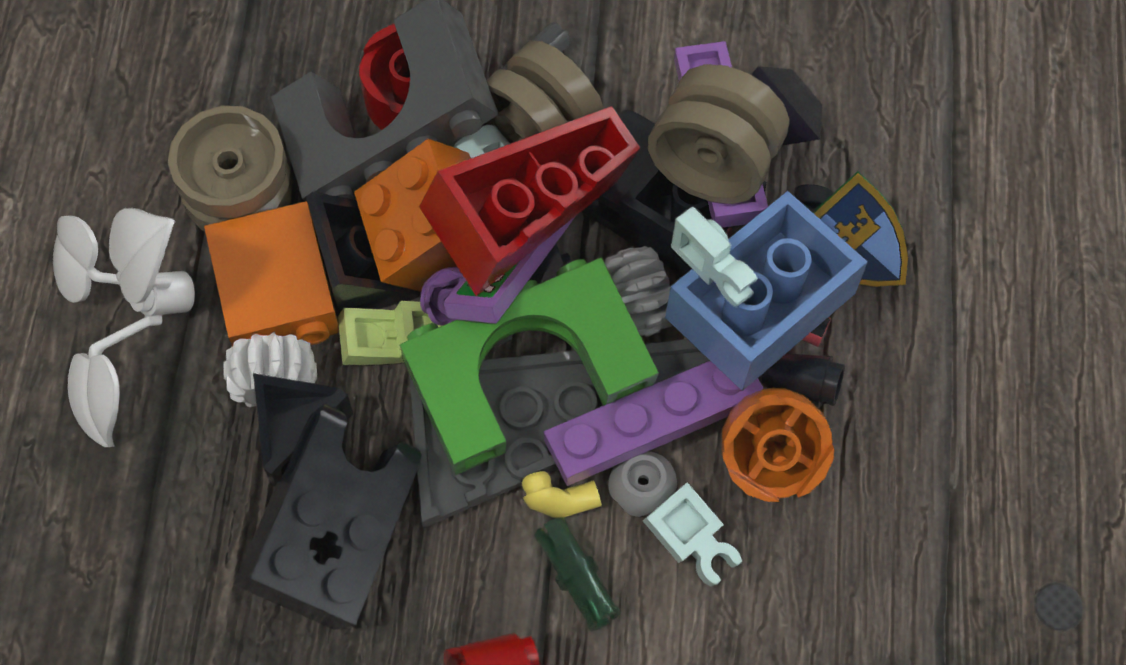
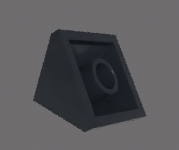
(349, 255)

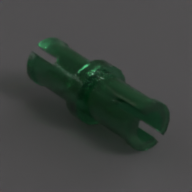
(577, 574)

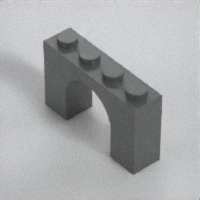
(443, 103)

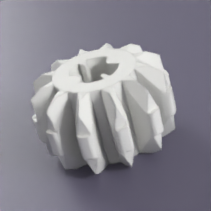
(268, 356)

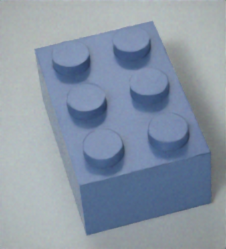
(800, 282)

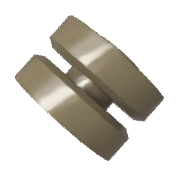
(540, 92)
(719, 134)
(229, 165)

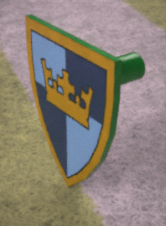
(870, 227)

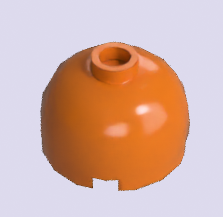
(776, 444)

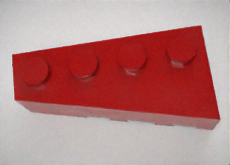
(519, 195)

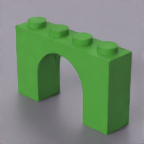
(575, 306)

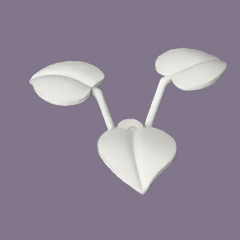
(137, 252)

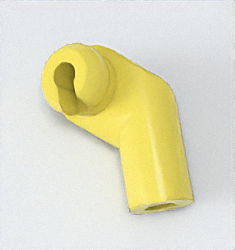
(557, 502)

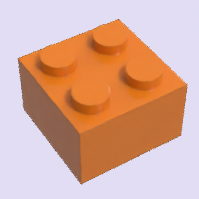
(396, 228)

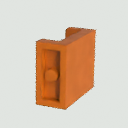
(272, 275)

